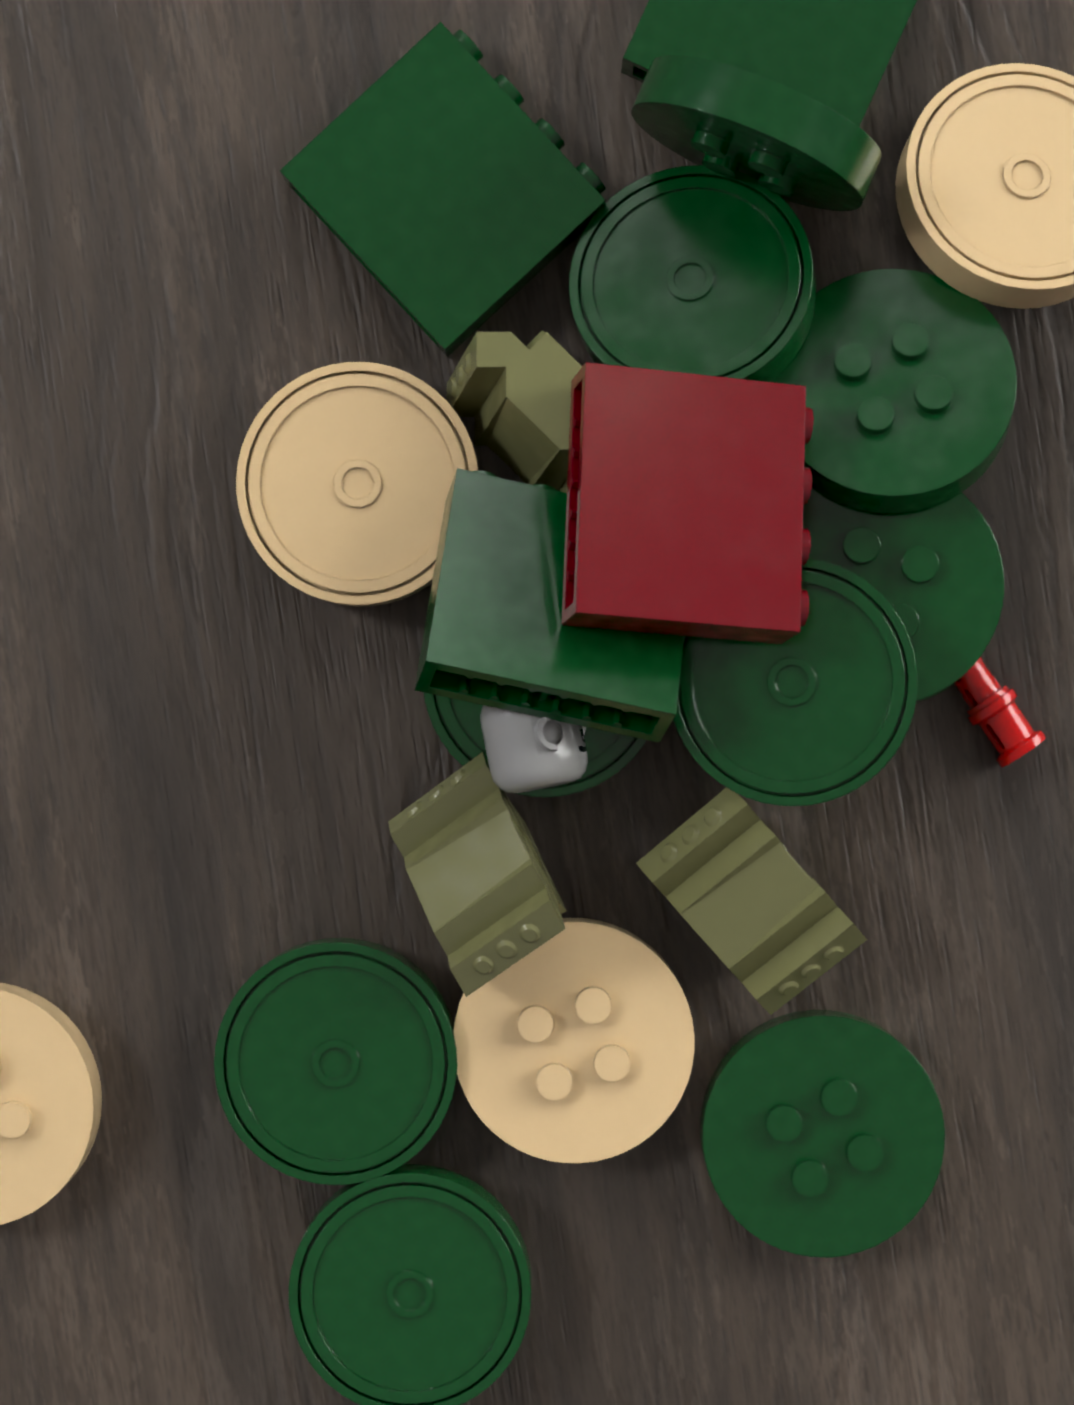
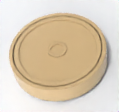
(993, 185)
(351, 481)
(577, 1045)
(45, 1101)

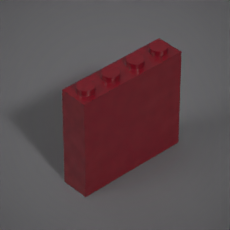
(686, 505)

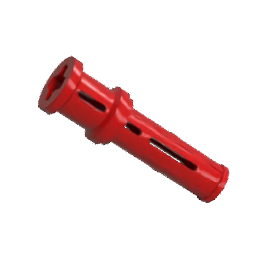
(997, 714)

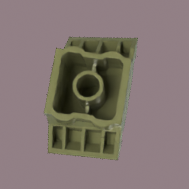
(518, 402)
(477, 875)
(750, 900)

